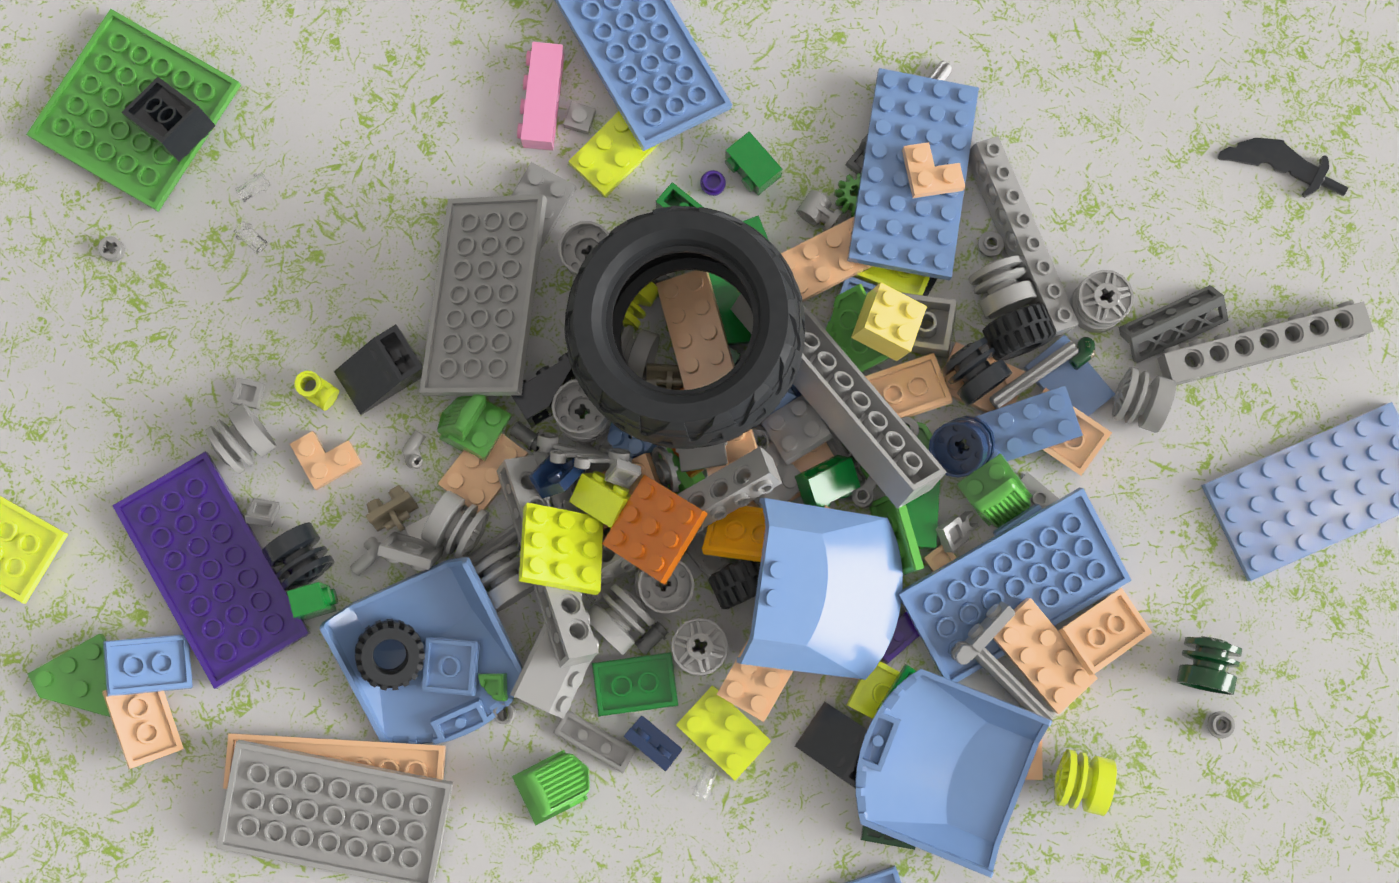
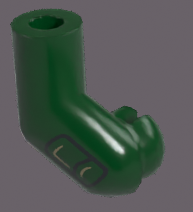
(1086, 352)

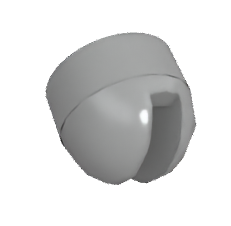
(501, 716)

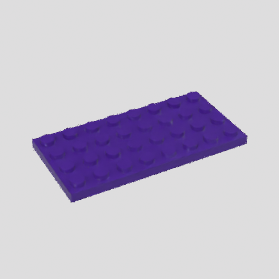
(210, 570)

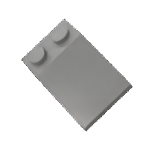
(936, 326)

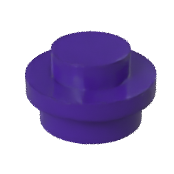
(712, 183)

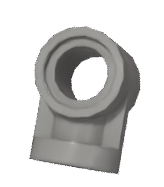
(816, 209)

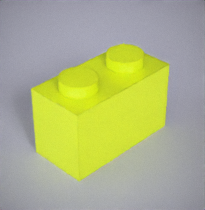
(599, 497)

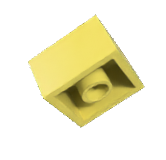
(889, 322)

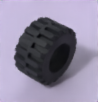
(1019, 332)
(735, 583)
(393, 677)

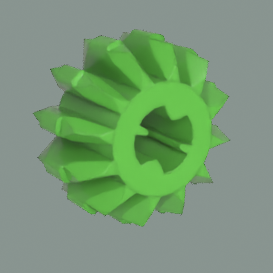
(845, 192)

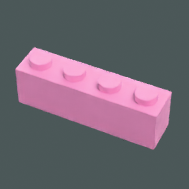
(542, 96)

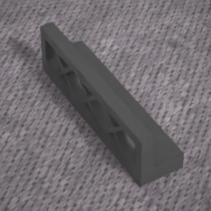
(1174, 317)

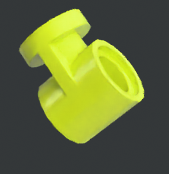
(322, 395)

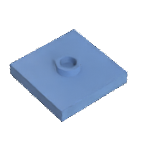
(450, 666)

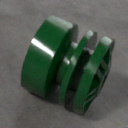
(1209, 665)

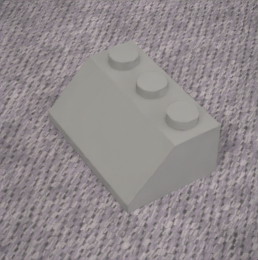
(544, 682)

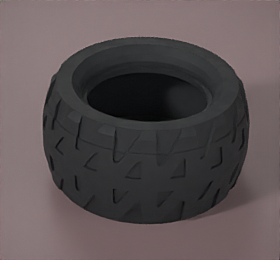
(667, 243)

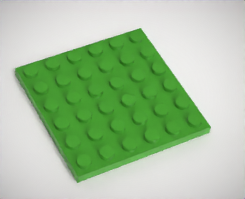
(111, 72)

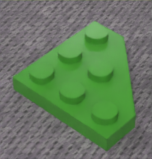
(842, 324)
(75, 677)

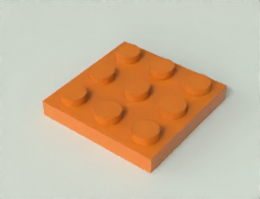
(654, 529)

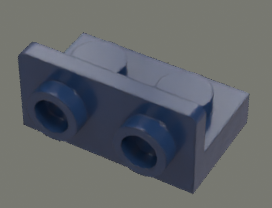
(554, 478)
(653, 743)

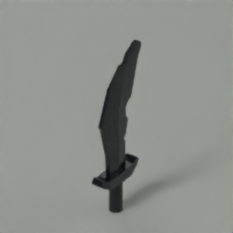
(1283, 160)

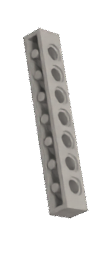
(1020, 230)
(1354, 325)
(717, 495)
(559, 623)

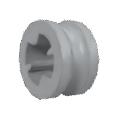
(120, 250)

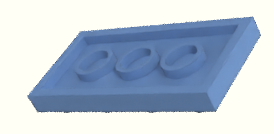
(1033, 424)

